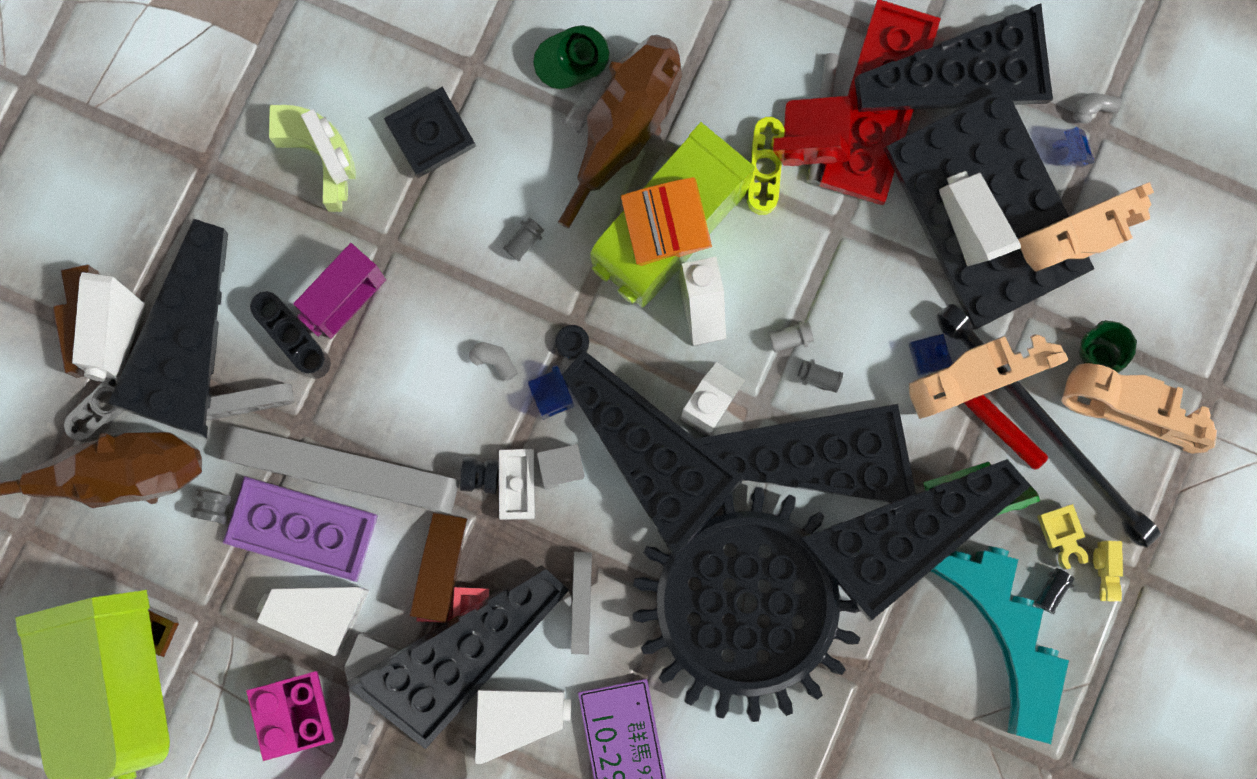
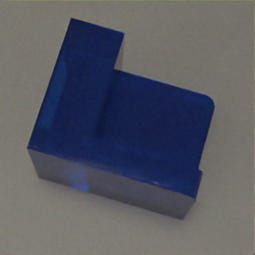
(551, 394)

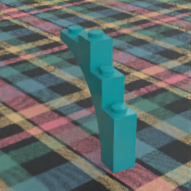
(1034, 676)

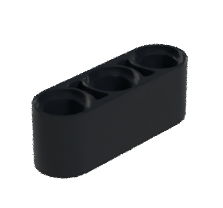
(279, 323)

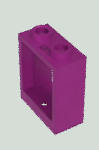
(339, 292)

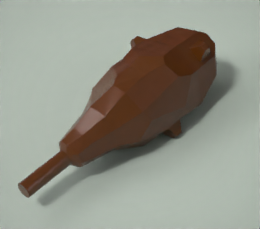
(626, 115)
(113, 470)

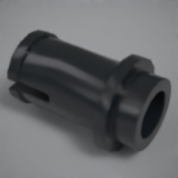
(1054, 590)

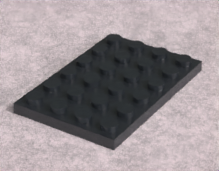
(994, 142)

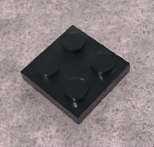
(430, 132)

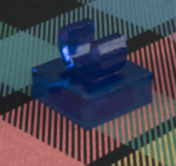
(1077, 146)
(930, 354)

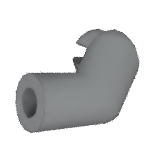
(1093, 103)
(494, 355)

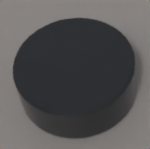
(571, 341)

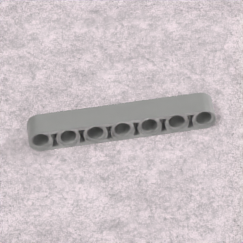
(339, 469)

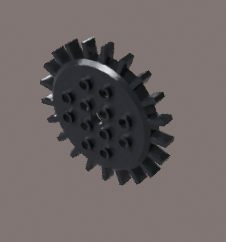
(790, 650)

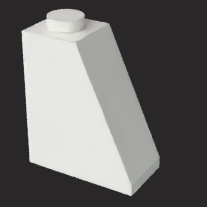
(977, 219)
(703, 300)
(104, 326)
(711, 399)
(313, 614)
(516, 718)

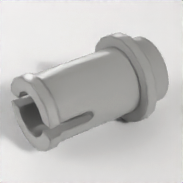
(791, 337)

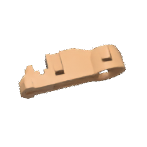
(1088, 230)
(977, 373)
(1140, 405)

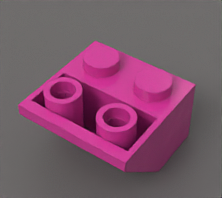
(290, 716)

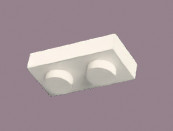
(333, 158)
(516, 484)

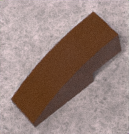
(66, 316)
(439, 567)

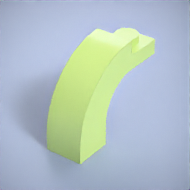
(290, 131)

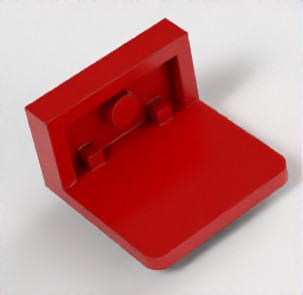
(816, 131)

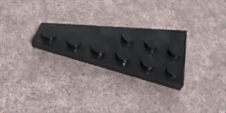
(177, 347)
(833, 454)
(663, 464)
(900, 543)
(444, 669)

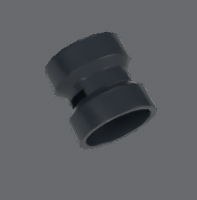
(487, 478)

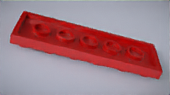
(891, 36)

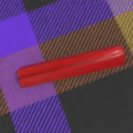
(1007, 431)

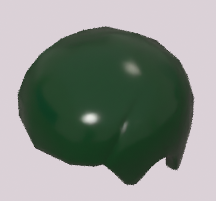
(1108, 345)

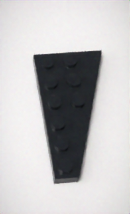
(966, 69)

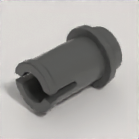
(524, 239)
(819, 375)

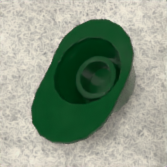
(571, 57)

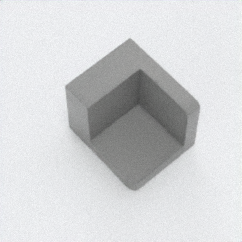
(560, 466)

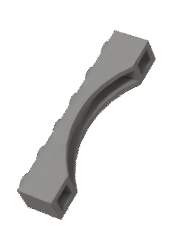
(364, 655)

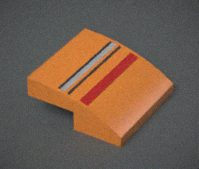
(666, 221)

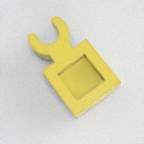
(1062, 529)
(1109, 562)

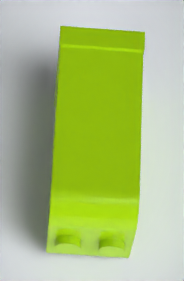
(722, 183)
(95, 687)

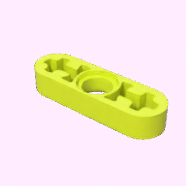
(772, 191)

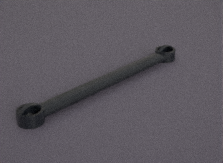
(1136, 524)

